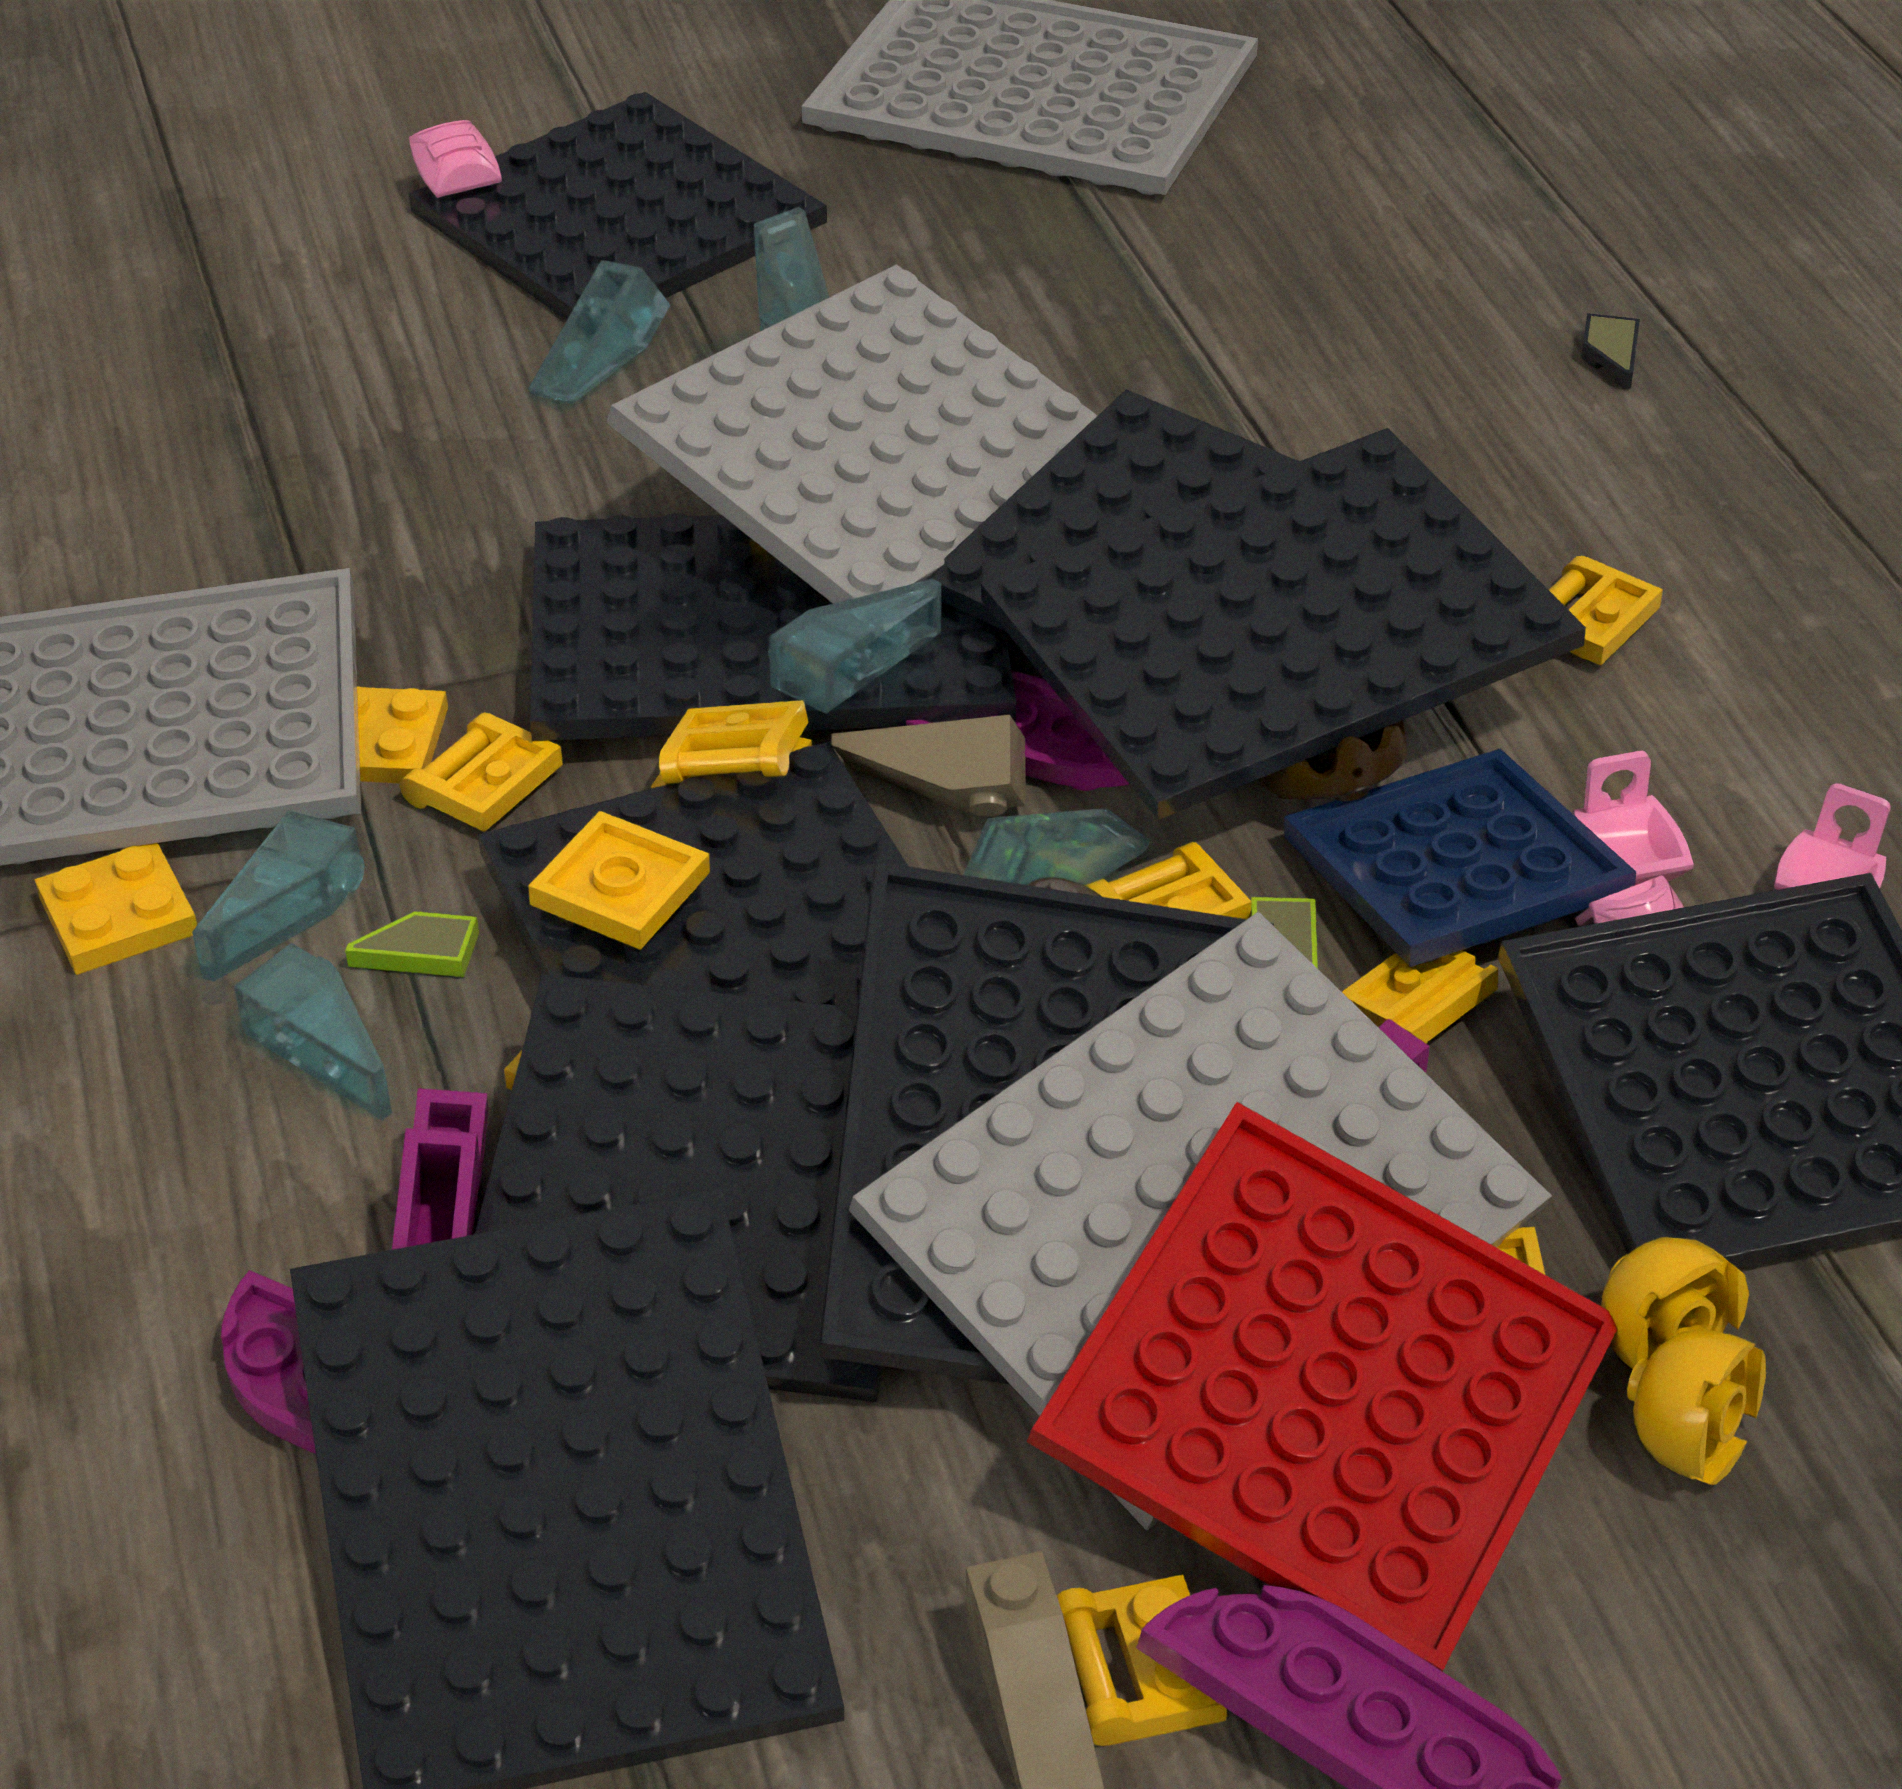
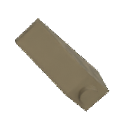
(959, 762)
(1030, 1673)

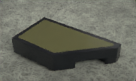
(1612, 345)

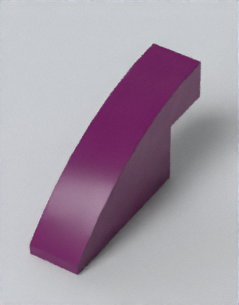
(441, 1167)

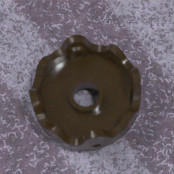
(1344, 770)

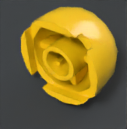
(1671, 1290)
(1694, 1400)

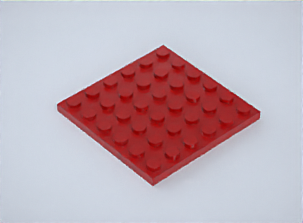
(1328, 1385)

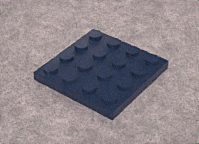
(1457, 856)

